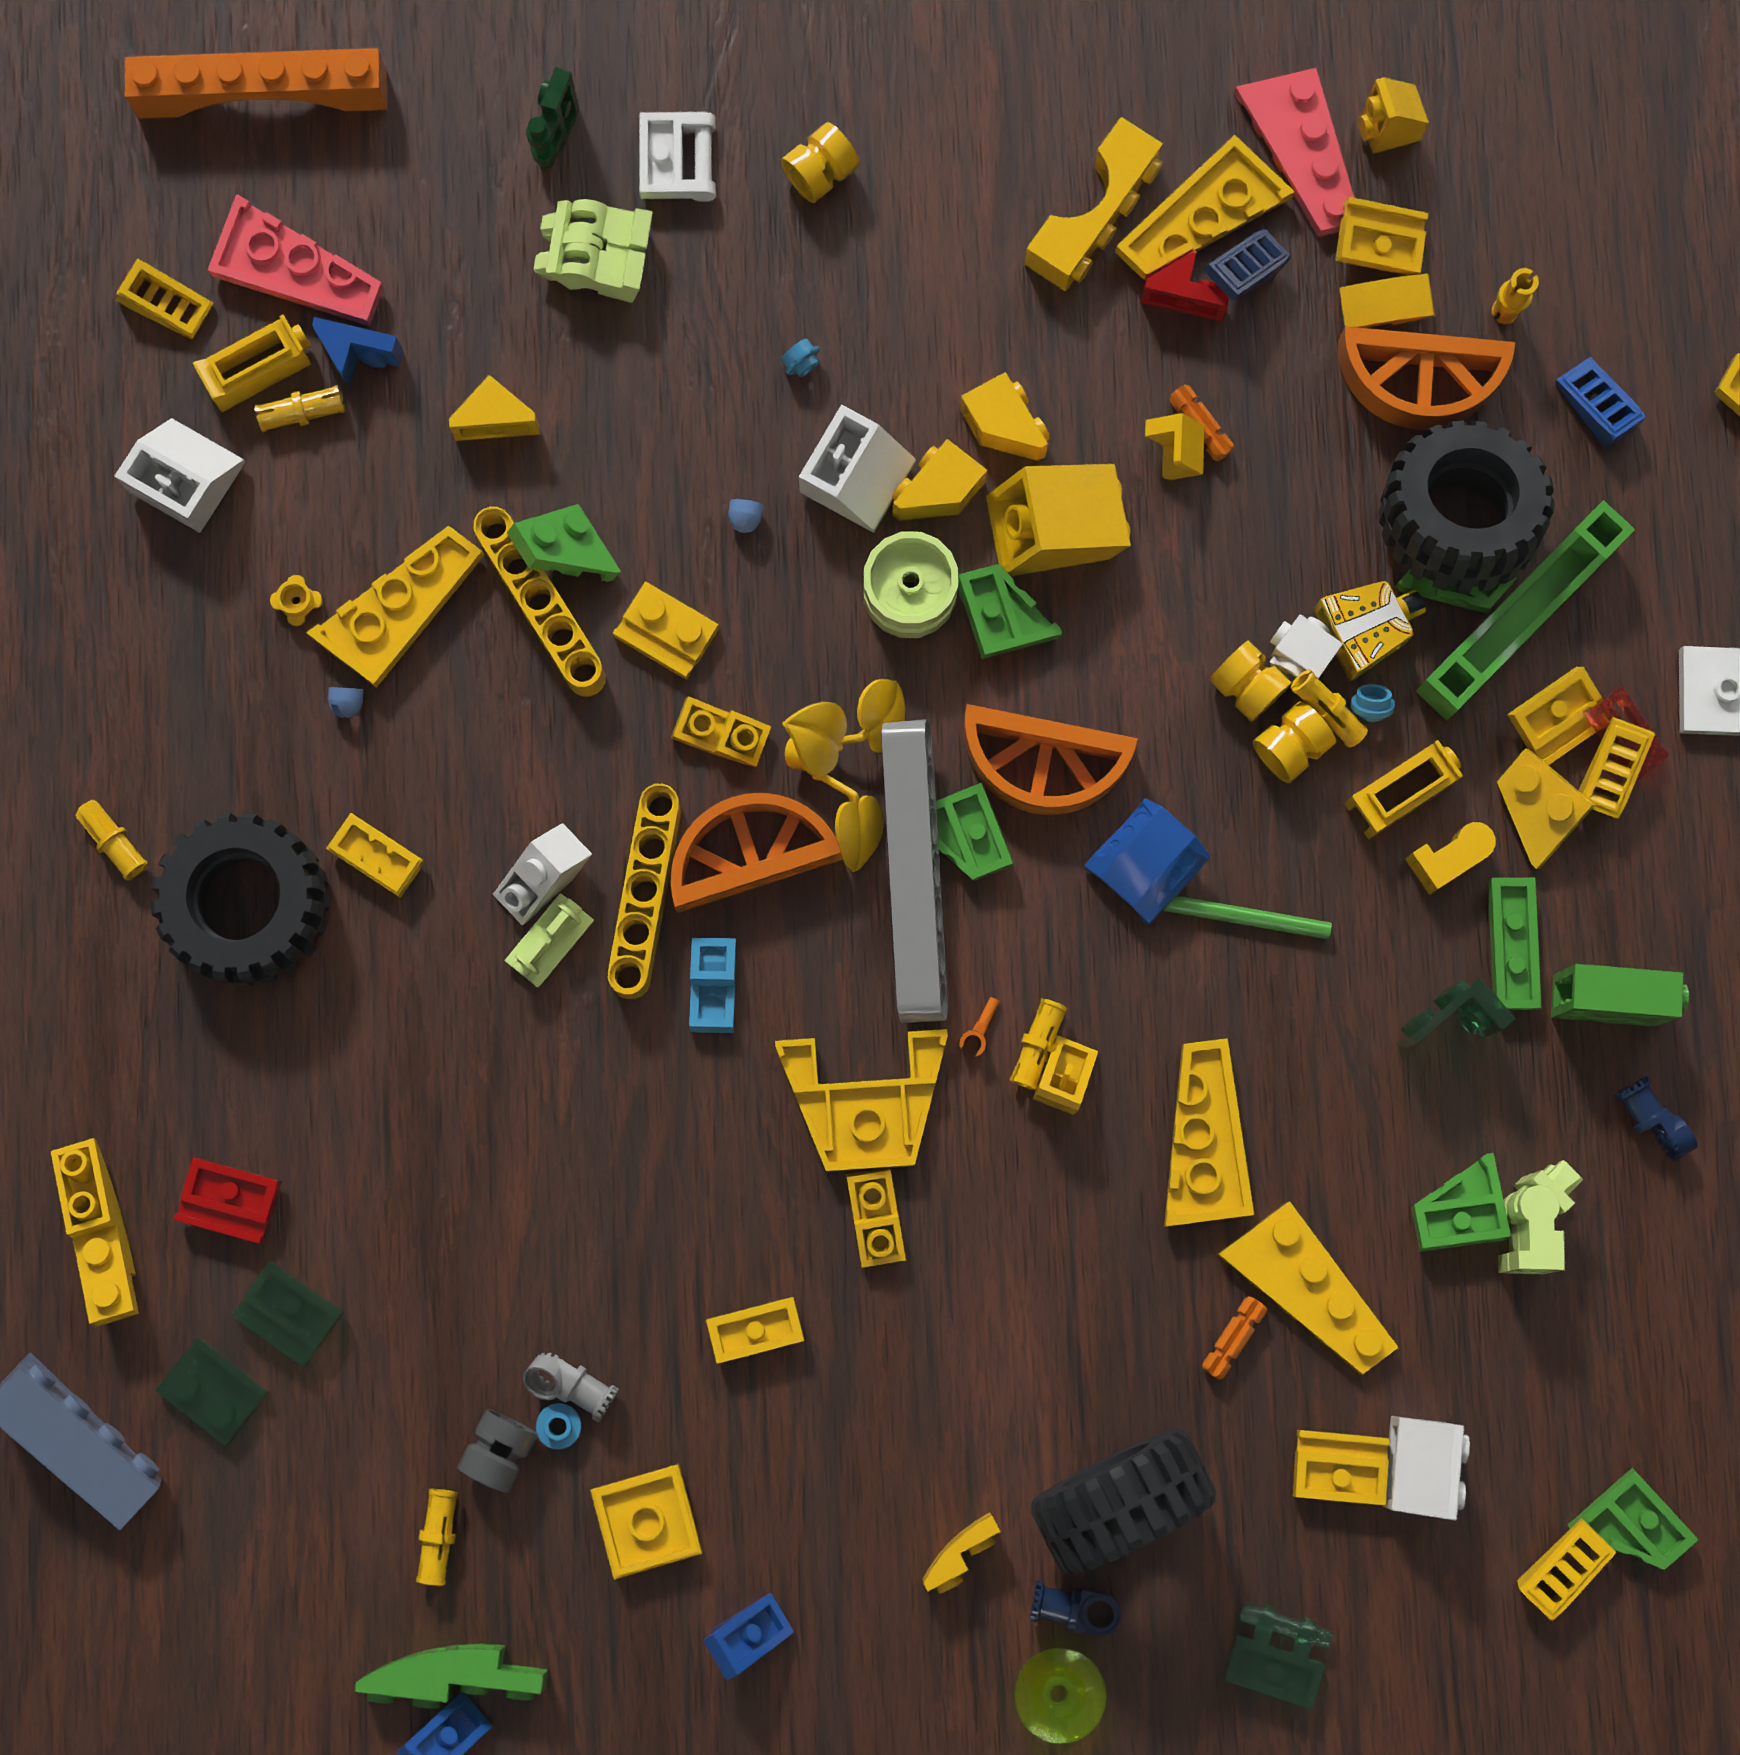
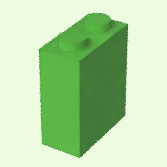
(1618, 995)

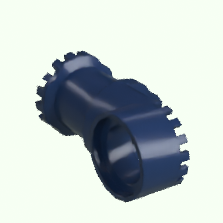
(1649, 1113)
(1072, 1608)

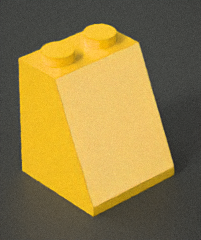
(1058, 517)

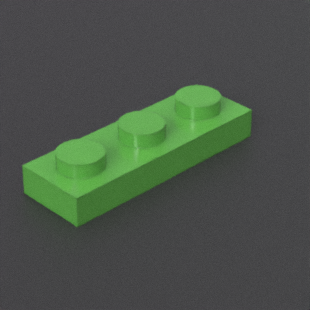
(1514, 942)

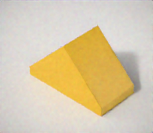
(492, 414)
(1066, 1075)

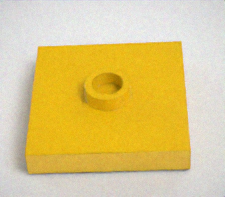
(646, 1521)

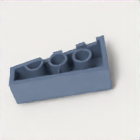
(75, 1442)

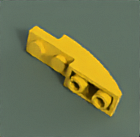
(97, 1232)

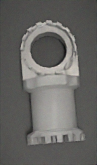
(569, 1385)

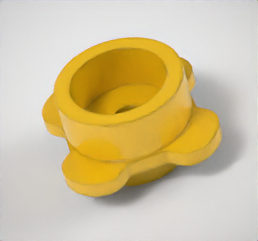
(292, 588)

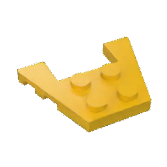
(866, 1120)

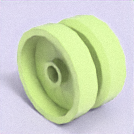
(913, 559)

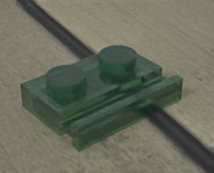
(287, 1313)
(212, 1391)

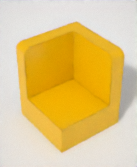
(1181, 443)

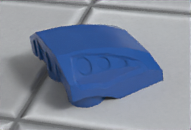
(1149, 860)

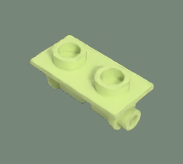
(549, 940)

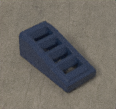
(1252, 262)

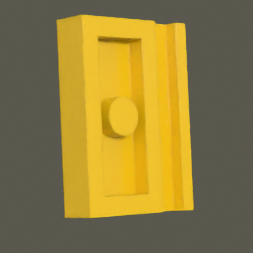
(1381, 237)
(666, 630)
(1554, 717)
(1341, 1467)

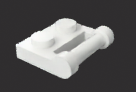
(663, 155)

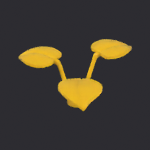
(815, 748)

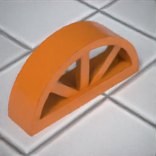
(1426, 350)
(1048, 735)
(755, 873)

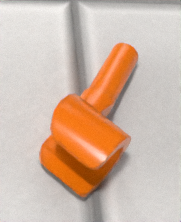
(982, 1024)

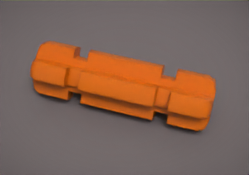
(1184, 401)
(1234, 1338)

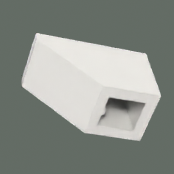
(542, 873)

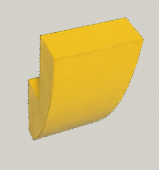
(1387, 301)
(721, 732)
(875, 1217)
(949, 1564)

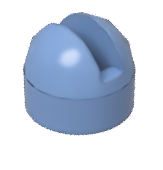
(745, 514)
(345, 701)

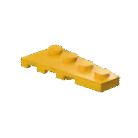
(1210, 204)
(391, 614)
(1207, 1145)
(1302, 1278)

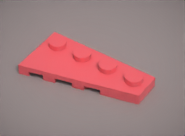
(1301, 136)
(277, 261)

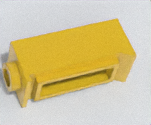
(260, 375)
(1444, 762)

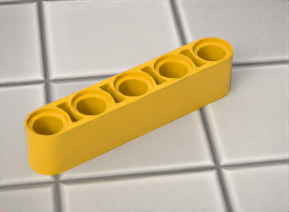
(544, 621)
(644, 870)

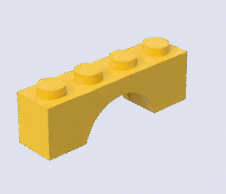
(1065, 244)

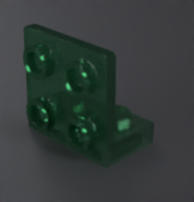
(1478, 1008)

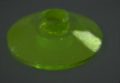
(1077, 1713)

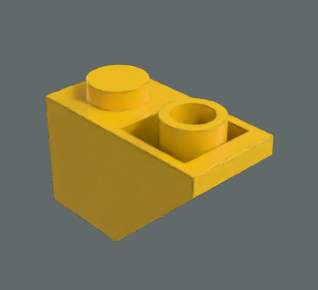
(1392, 115)
(1001, 419)
(941, 487)

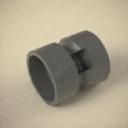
(490, 1465)

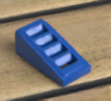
(1598, 422)

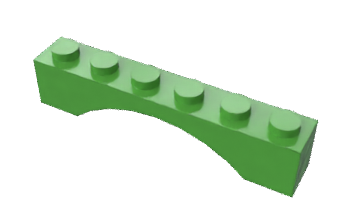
(1525, 610)

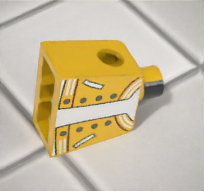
(1368, 624)

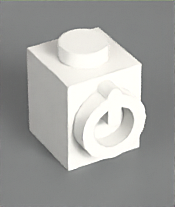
(1303, 647)

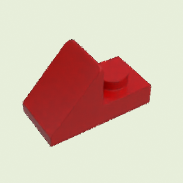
(1175, 291)

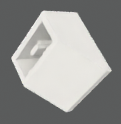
(855, 469)
(179, 473)
(1426, 1467)

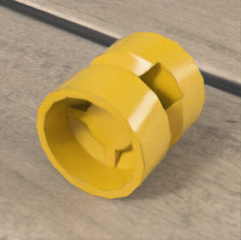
(816, 165)
(1250, 681)
(1299, 737)

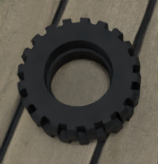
(1481, 461)
(195, 865)
(1123, 1502)

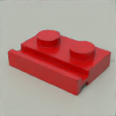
(227, 1200)

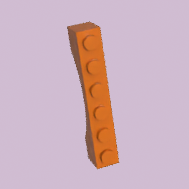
(185, 83)

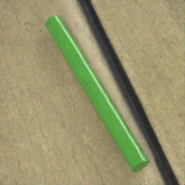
(1250, 917)

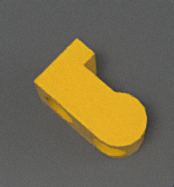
(1465, 850)

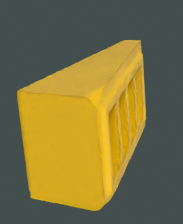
(142, 271)
(1622, 790)
(1578, 1581)

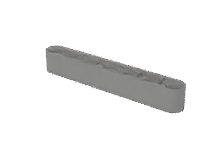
(914, 871)

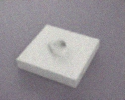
(1709, 690)

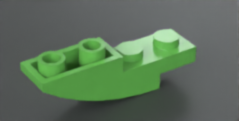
(432, 1674)

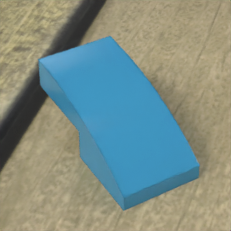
(712, 985)

